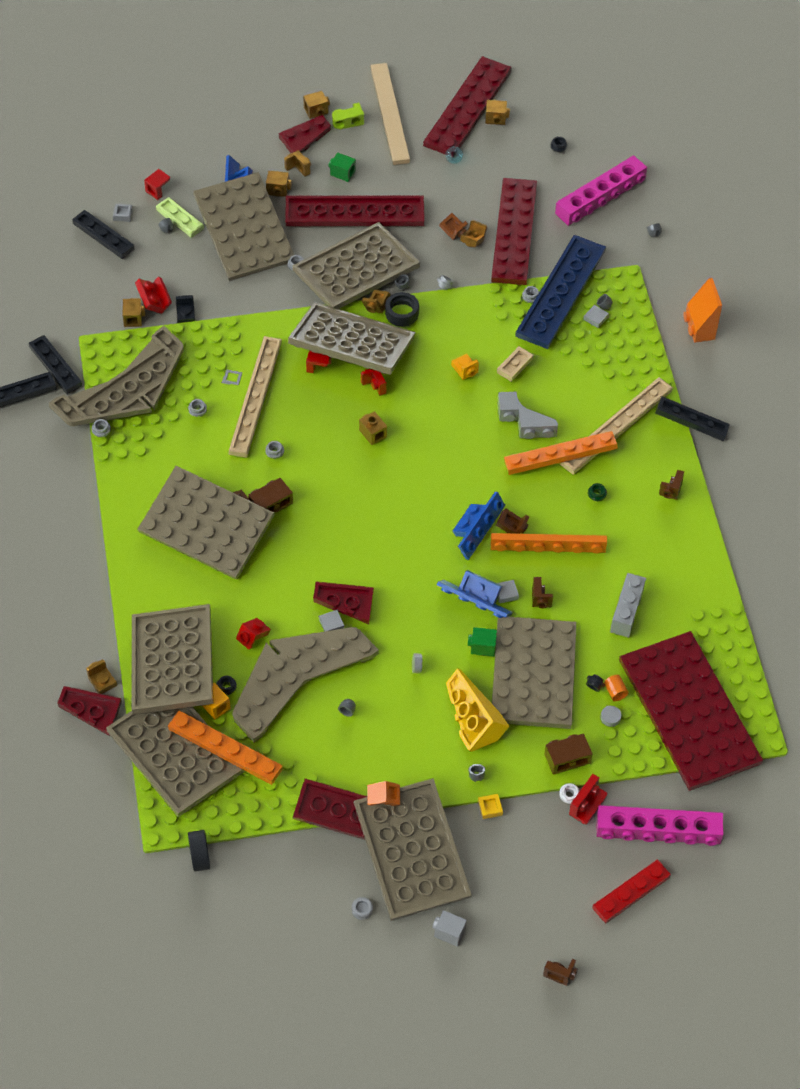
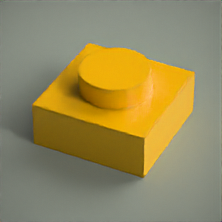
(490, 806)

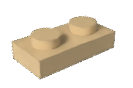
(515, 364)

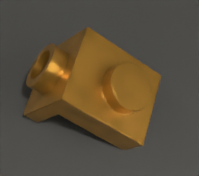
(299, 161)
(474, 235)
(376, 302)

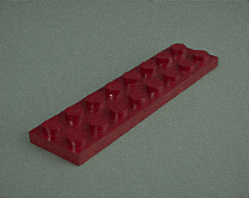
(467, 105)
(355, 210)
(514, 231)

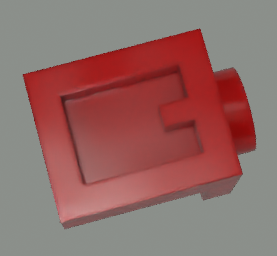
(376, 379)

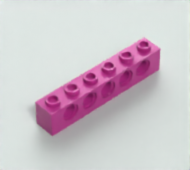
(601, 190)
(690, 820)

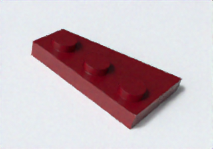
(304, 134)
(347, 599)
(90, 707)

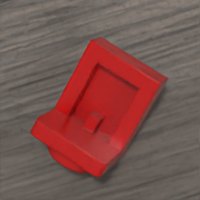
(252, 631)

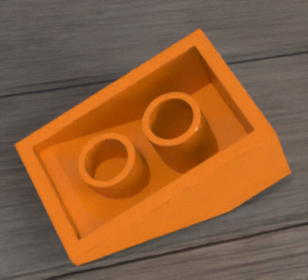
(704, 313)

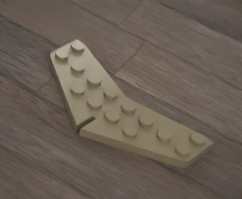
(125, 393)
(299, 660)

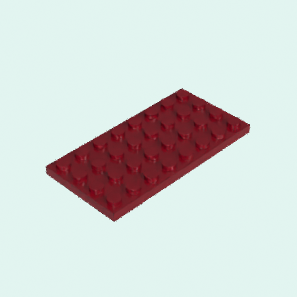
(690, 710)

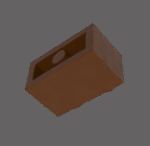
(272, 496)
(568, 753)

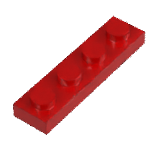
(631, 891)

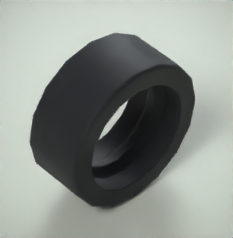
(399, 319)
(199, 850)

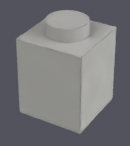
(449, 928)

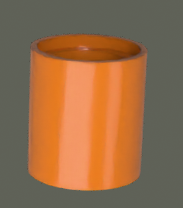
(616, 687)

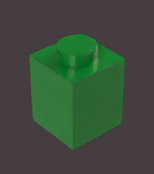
(342, 167)
(482, 641)

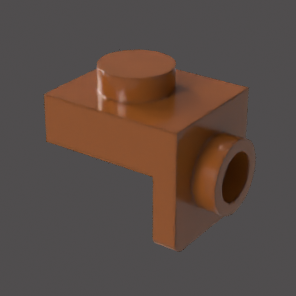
(453, 226)

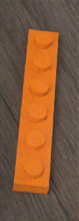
(560, 452)
(548, 542)
(225, 747)

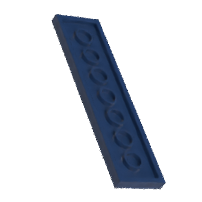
(560, 291)

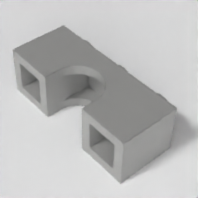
(627, 605)

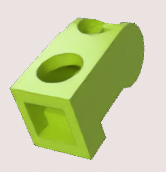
(348, 117)

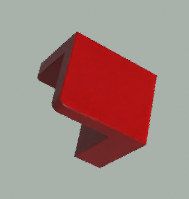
(154, 183)
(316, 359)

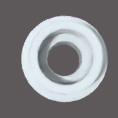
(568, 788)

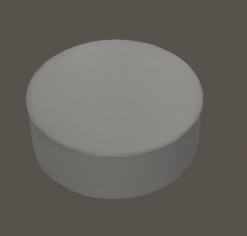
(416, 663)
(610, 716)
(362, 908)

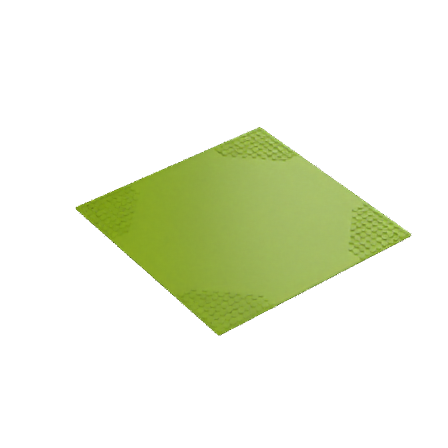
(388, 524)

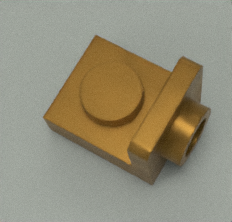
(100, 677)

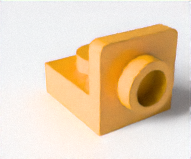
(465, 366)

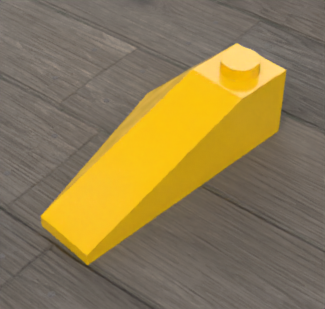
(477, 716)

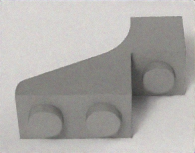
(529, 422)

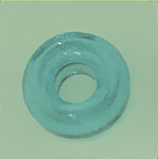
(458, 151)

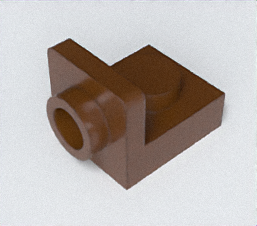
(672, 489)
(539, 598)
(560, 974)

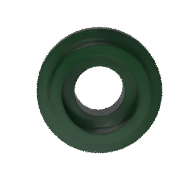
(597, 488)

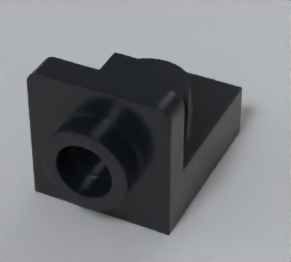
(185, 308)

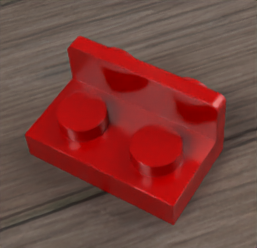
(154, 295)
(587, 800)

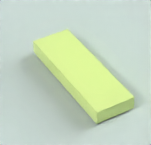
(180, 217)

